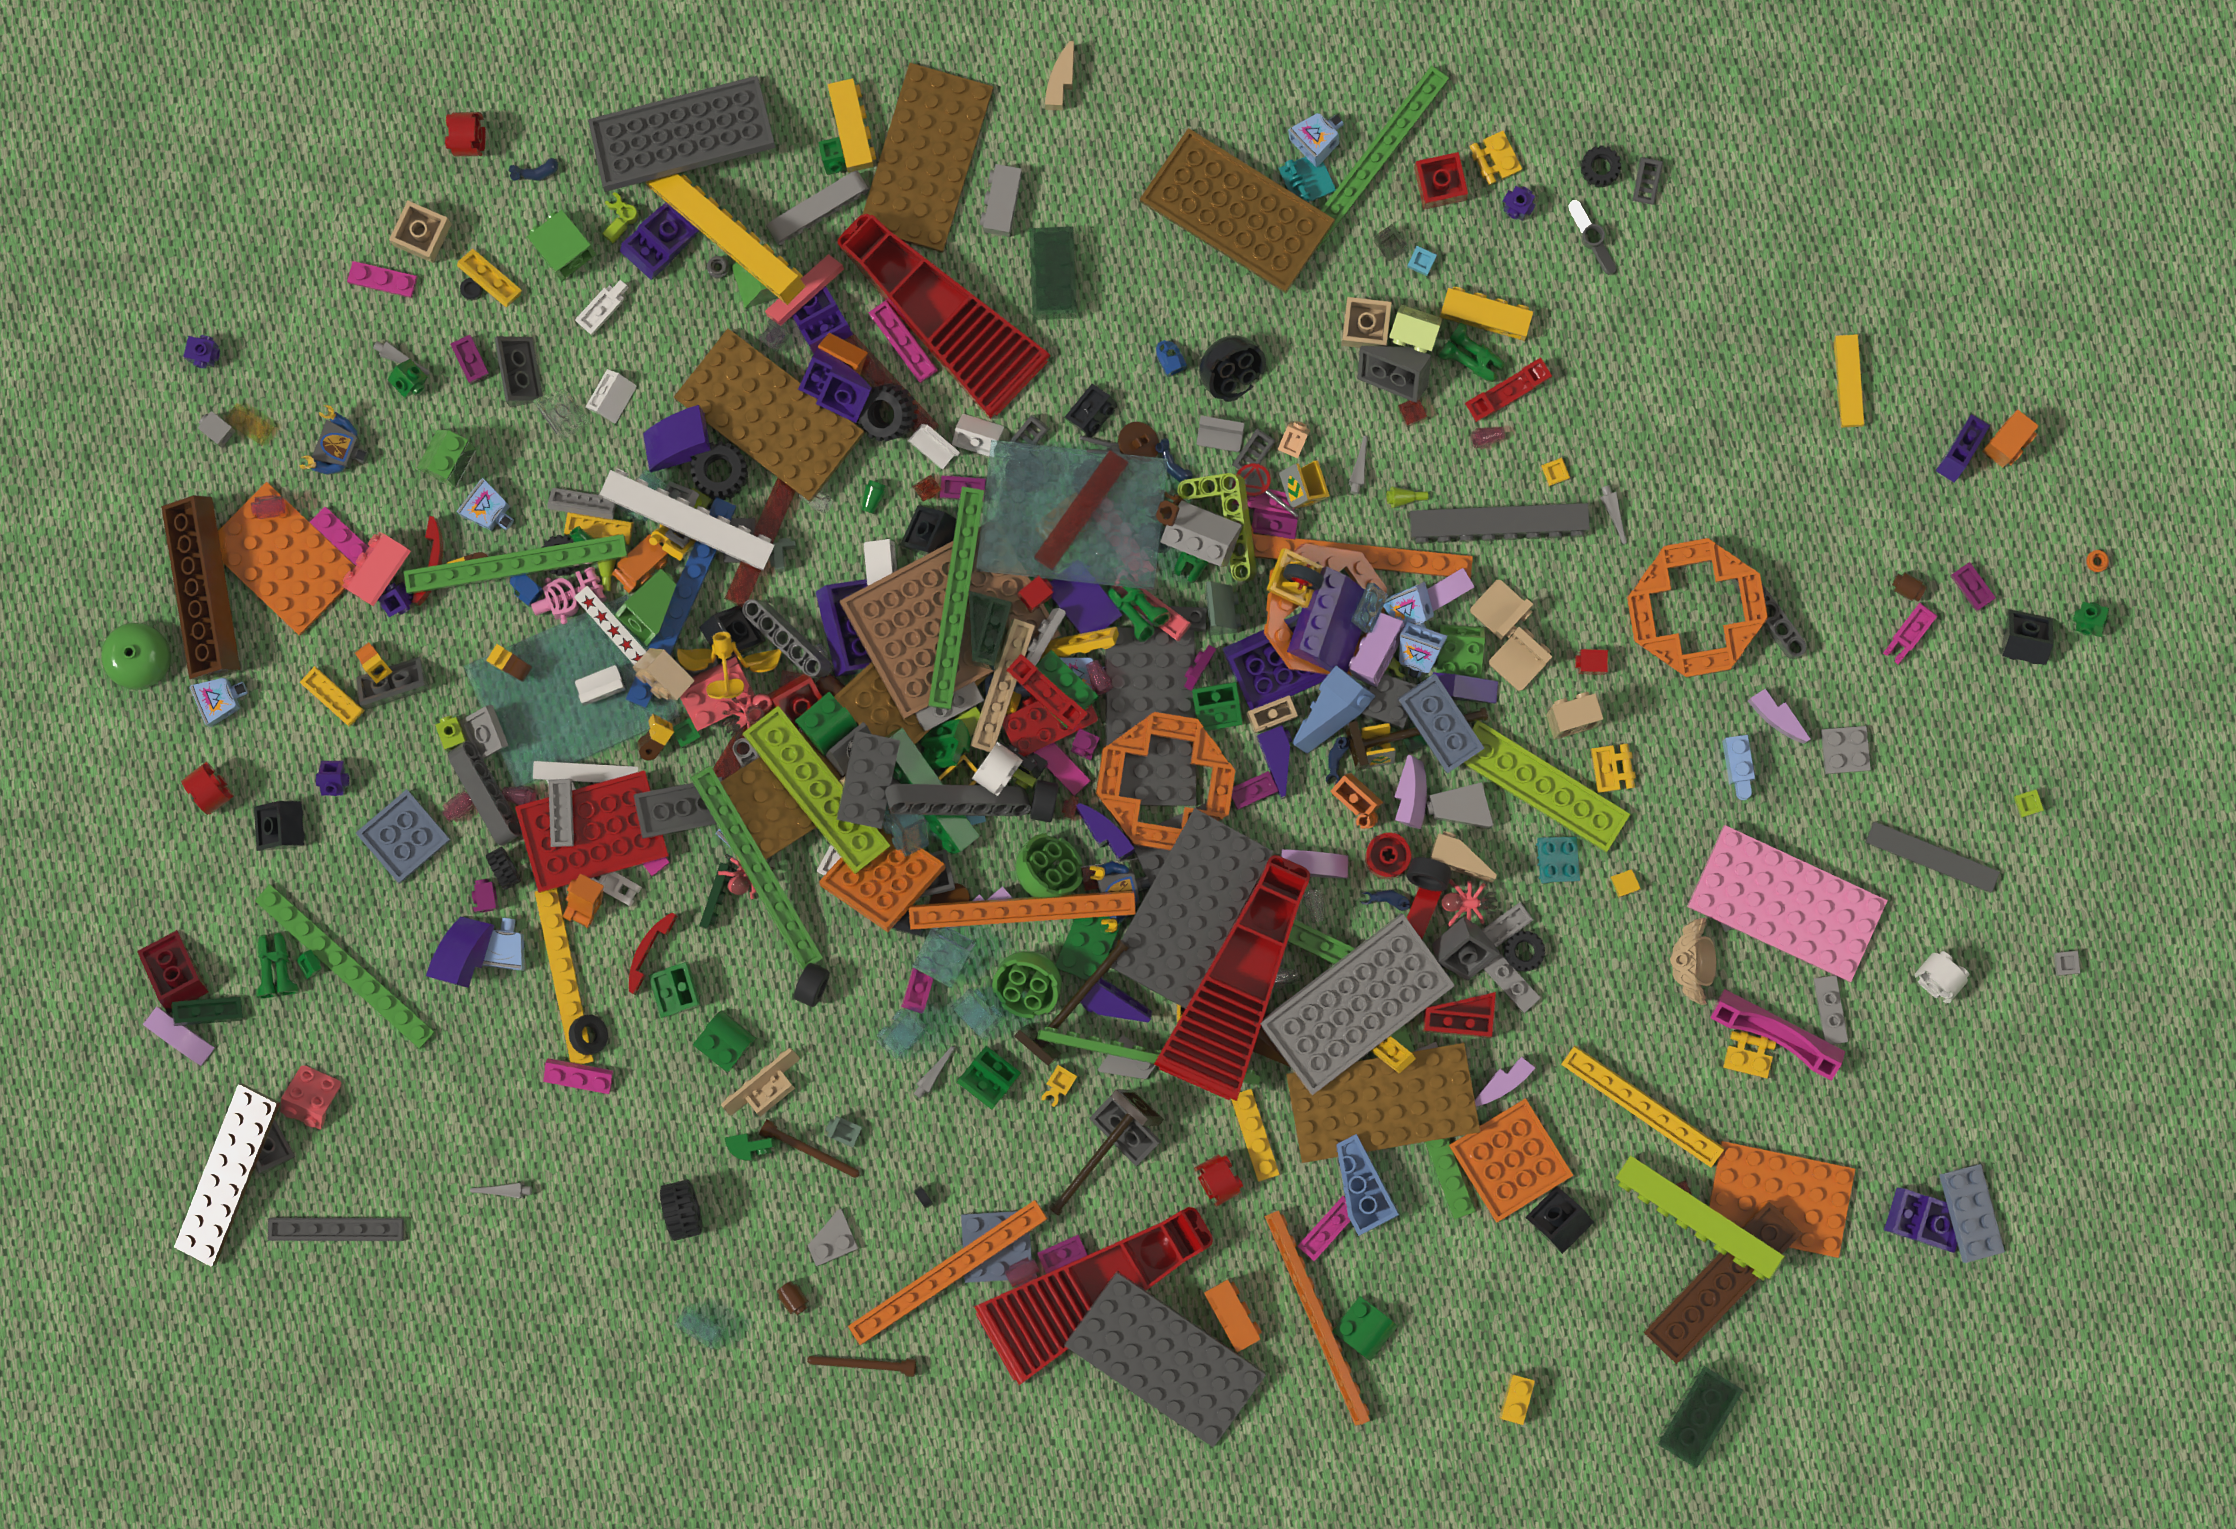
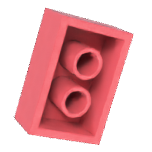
(707, 710)

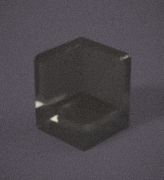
(1390, 242)

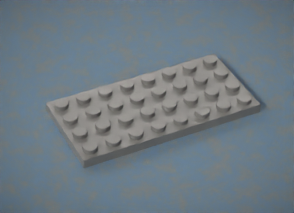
(1356, 1004)

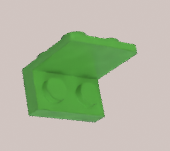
(1462, 650)

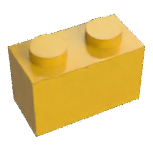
(1517, 1399)

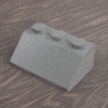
(1203, 534)

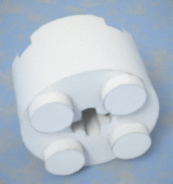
(997, 769)
(1942, 976)

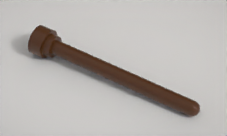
(770, 1130)
(906, 1367)

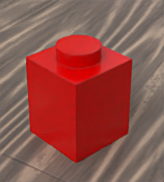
(1035, 593)
(1592, 662)

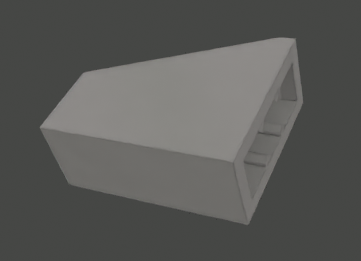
(1461, 806)

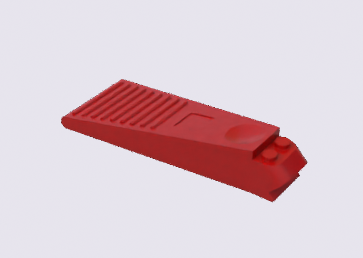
(962, 332)
(1225, 1013)
(1038, 1317)

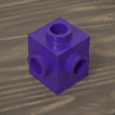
(1519, 210)
(201, 351)
(395, 599)
(332, 778)

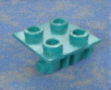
(1306, 180)
(1558, 859)

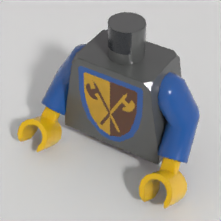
(335, 446)
(1115, 878)

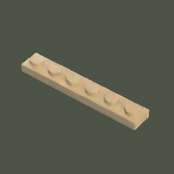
(1001, 686)

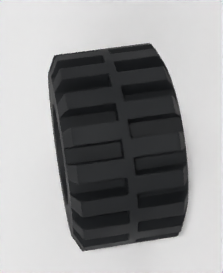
(903, 413)
(719, 489)
(681, 1210)

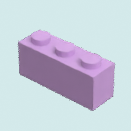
(1377, 650)

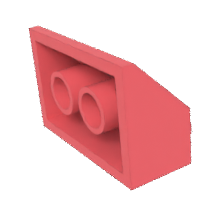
(375, 568)

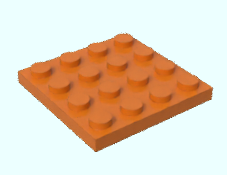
(885, 885)
(1511, 1160)

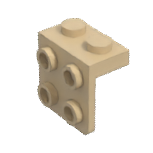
(1501, 609)
(1520, 659)

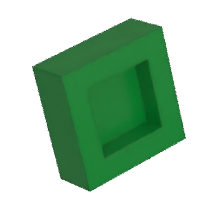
(686, 733)
(309, 964)

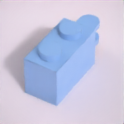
(1739, 764)

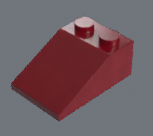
(172, 971)

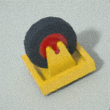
(1295, 578)

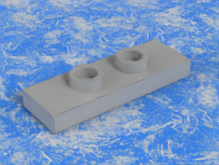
(581, 503)
(1046, 631)
(961, 701)
(561, 813)
(1507, 924)
(1511, 983)
(1830, 1009)

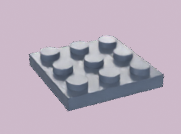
(403, 836)
(993, 1269)

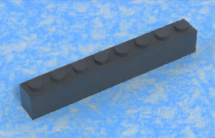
(1499, 522)

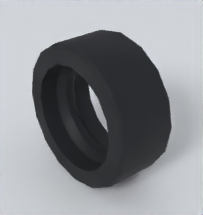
(1429, 874)

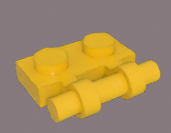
(1501, 154)
(669, 546)
(1606, 770)
(1747, 1061)

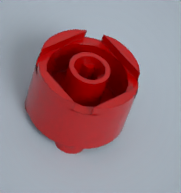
(465, 134)
(207, 788)
(1399, 850)
(1218, 1179)

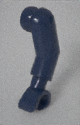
(537, 174)
(1172, 469)
(1334, 757)
(1390, 896)

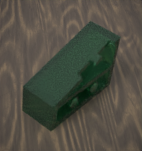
(988, 628)

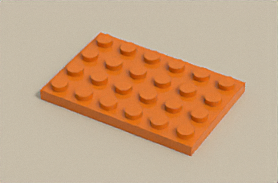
(284, 562)
(1804, 1190)

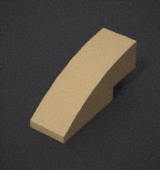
(1060, 78)

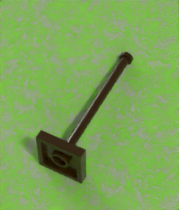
(1359, 745)
(1044, 1050)
(1137, 1110)

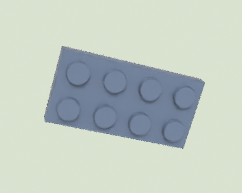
(1440, 723)
(1972, 1213)

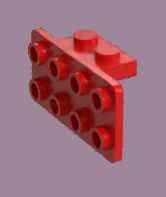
(1036, 727)

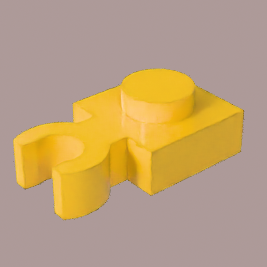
(1061, 1082)

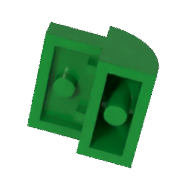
(1217, 706)
(826, 723)
(946, 744)
(674, 990)
(724, 1041)
(989, 1077)
(743, 1147)
(1365, 1328)

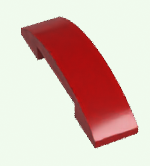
(1508, 390)
(433, 534)
(1046, 692)
(1422, 909)
(663, 926)

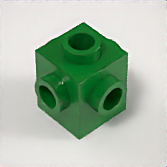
(407, 378)
(2091, 619)

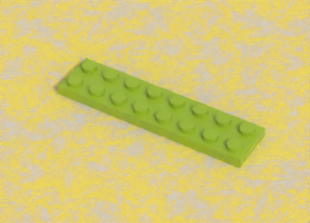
(813, 788)
(1546, 788)

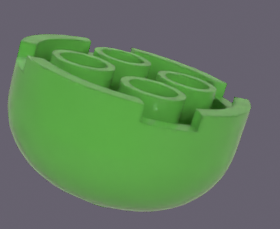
(147, 663)
(1040, 875)
(1030, 973)

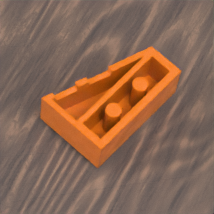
(1233, 1315)

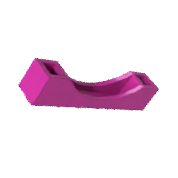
(1813, 1051)

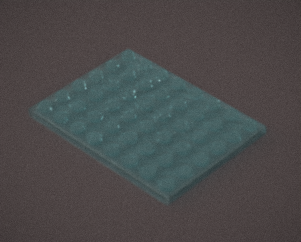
(1035, 486)
(544, 712)

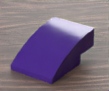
(658, 240)
(819, 318)
(835, 385)
(676, 439)
(1084, 604)
(1105, 832)
(461, 952)
(1921, 1220)

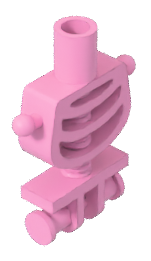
(548, 603)

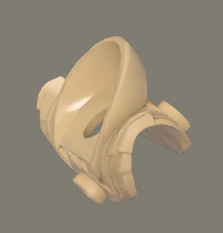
(1694, 961)

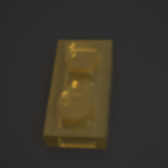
(249, 424)

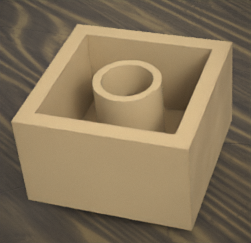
(420, 231)
(1366, 322)
(662, 674)

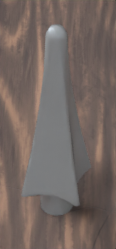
(389, 352)
(1358, 474)
(1610, 501)
(927, 1081)
(515, 1190)

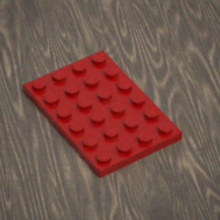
(604, 834)

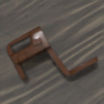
(1169, 510)

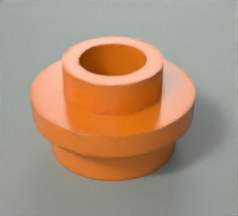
(2097, 554)

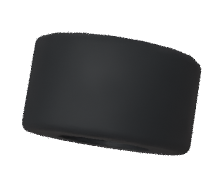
(1044, 801)
(811, 984)

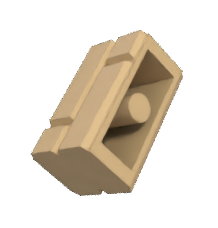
(1272, 714)

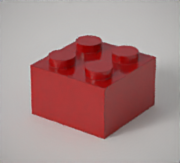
(1441, 180)
(796, 697)

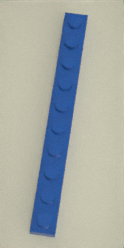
(682, 601)

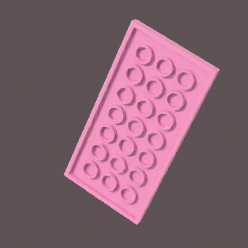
(1787, 903)

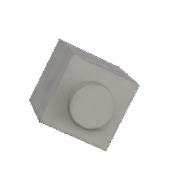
(216, 429)

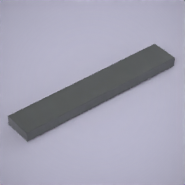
(1932, 857)
(335, 1229)

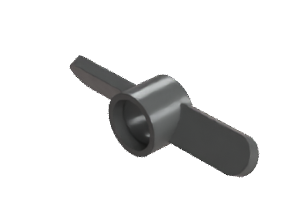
(1585, 224)

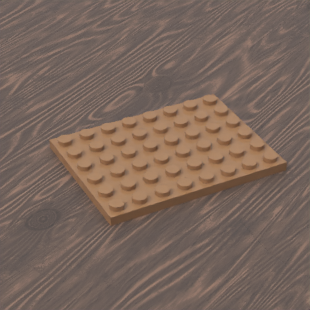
(902, 620)

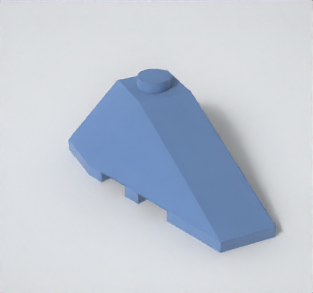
(1338, 704)
(1364, 1191)

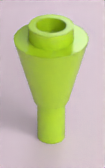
(1399, 496)
(606, 569)

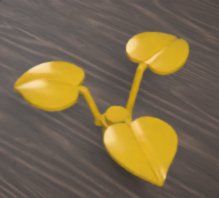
(723, 647)

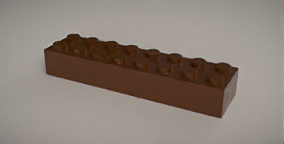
(200, 587)

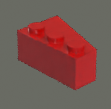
(1463, 1017)

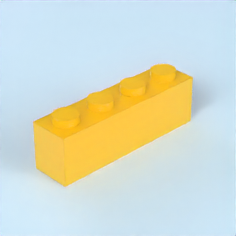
(850, 125)
(1486, 313)

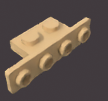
(765, 1088)

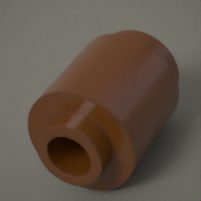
(1909, 586)
(829, 684)
(792, 1298)

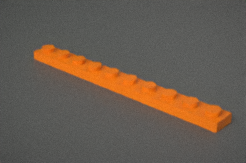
(1379, 557)
(1022, 910)
(947, 1272)
(1321, 1325)

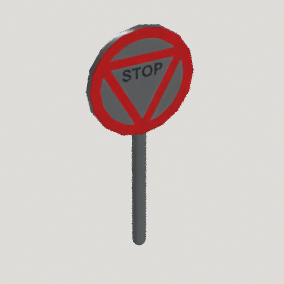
(1258, 481)

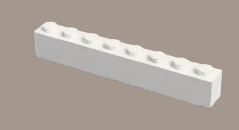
(686, 519)

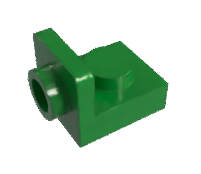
(832, 155)

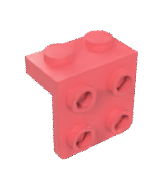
(309, 1096)

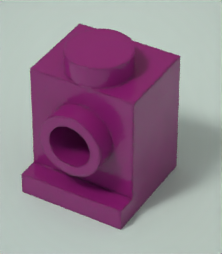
(1085, 744)
(484, 896)

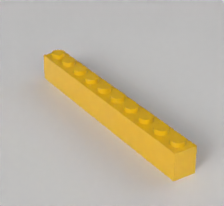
(729, 235)

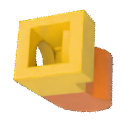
(371, 661)

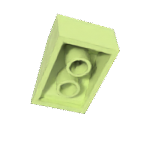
(1415, 328)

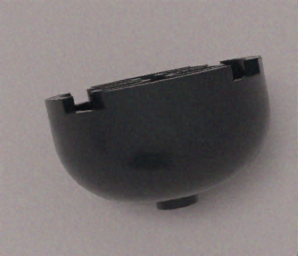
(1228, 357)

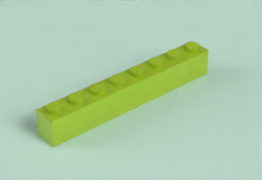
(1699, 1217)

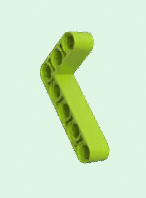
(1240, 515)

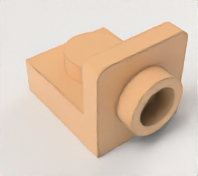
(1294, 438)

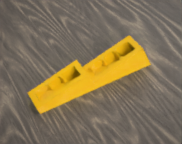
(1849, 380)

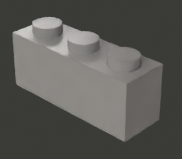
(1001, 200)

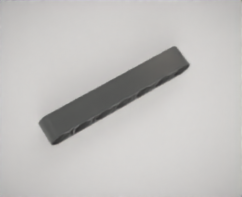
(956, 800)

